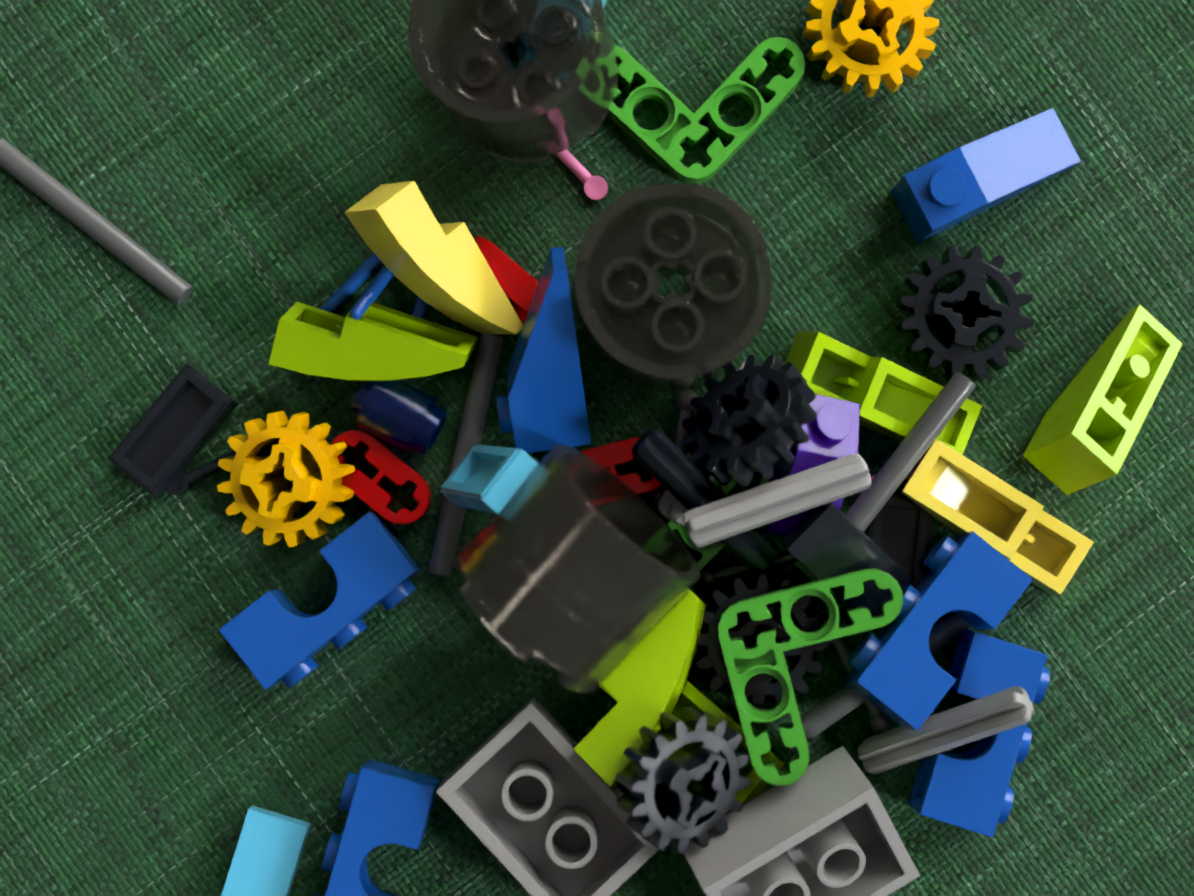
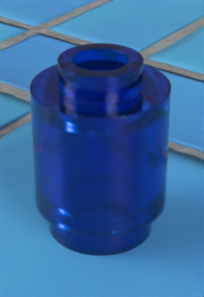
(399, 414)

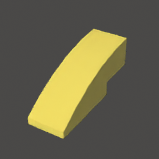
(433, 258)
(1008, 520)

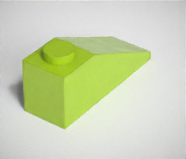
(1105, 405)

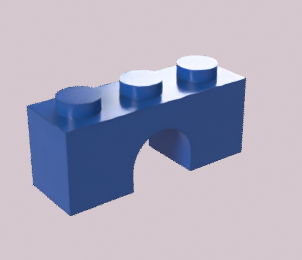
(281, 639)
(897, 665)
(973, 784)
(383, 808)

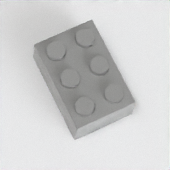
(545, 809)
(807, 840)

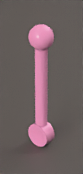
(594, 186)

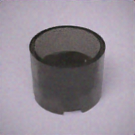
(527, 111)
(668, 233)
(574, 569)

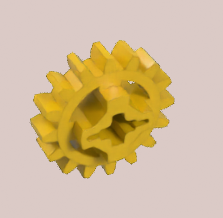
(877, 52)
(265, 494)

